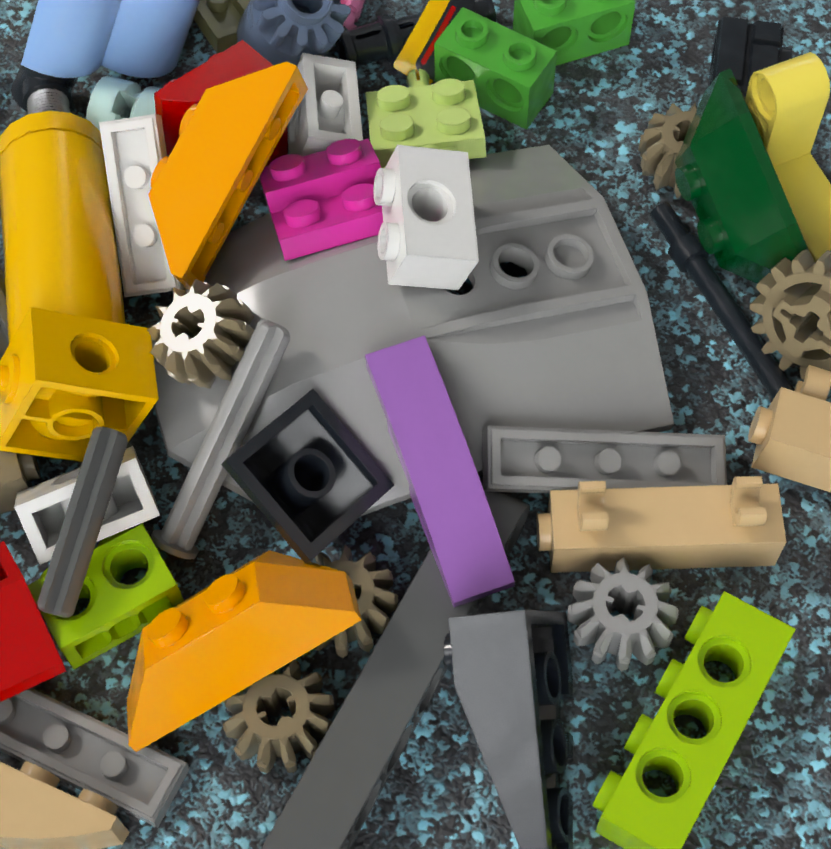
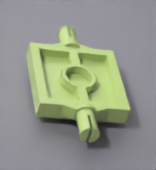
(426, 117)

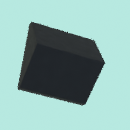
(308, 475)

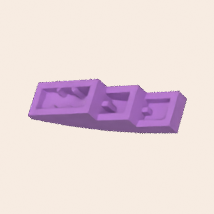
(439, 471)

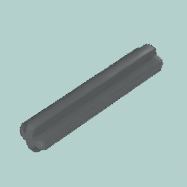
(82, 522)

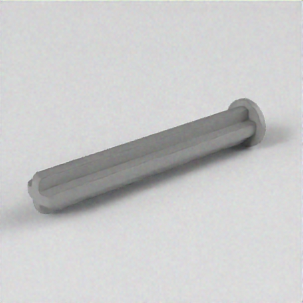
(222, 440)

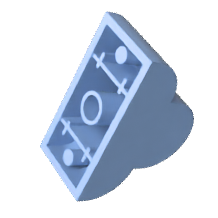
(121, 35)

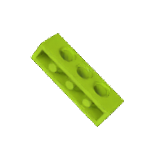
(752, 648)

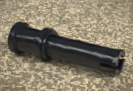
(388, 36)

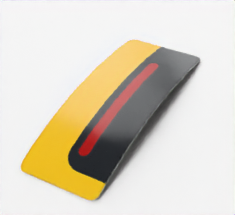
(419, 47)

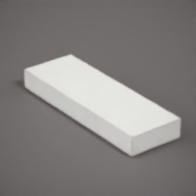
(130, 155)

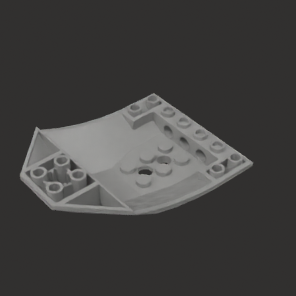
(529, 351)

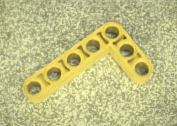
(787, 111)

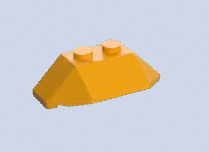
(218, 163)
(232, 638)

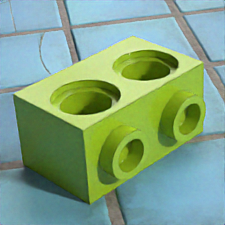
(114, 608)

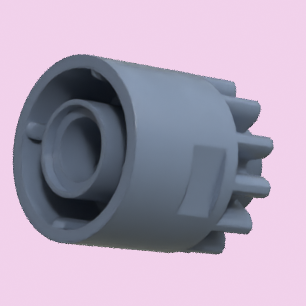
(292, 27)

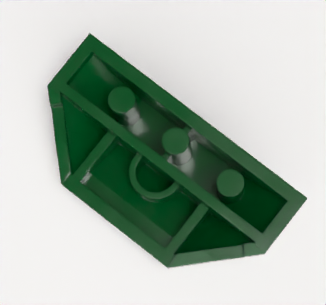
(735, 186)

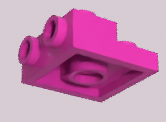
(323, 197)

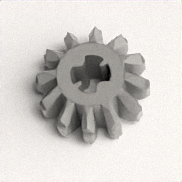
(618, 634)

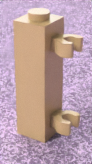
(796, 432)
(663, 526)

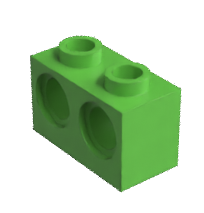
(575, 26)
(508, 69)

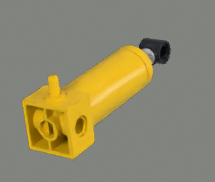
(69, 345)

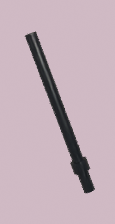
(692, 258)

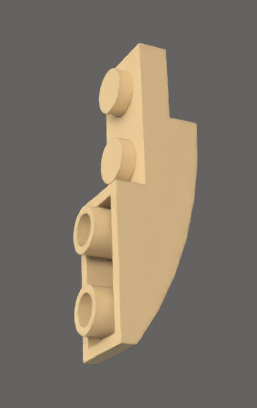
(44, 817)

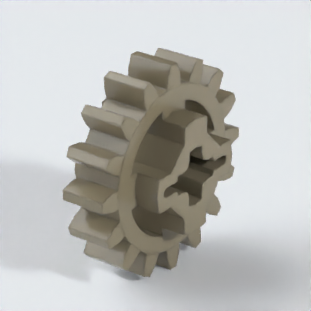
(789, 310)

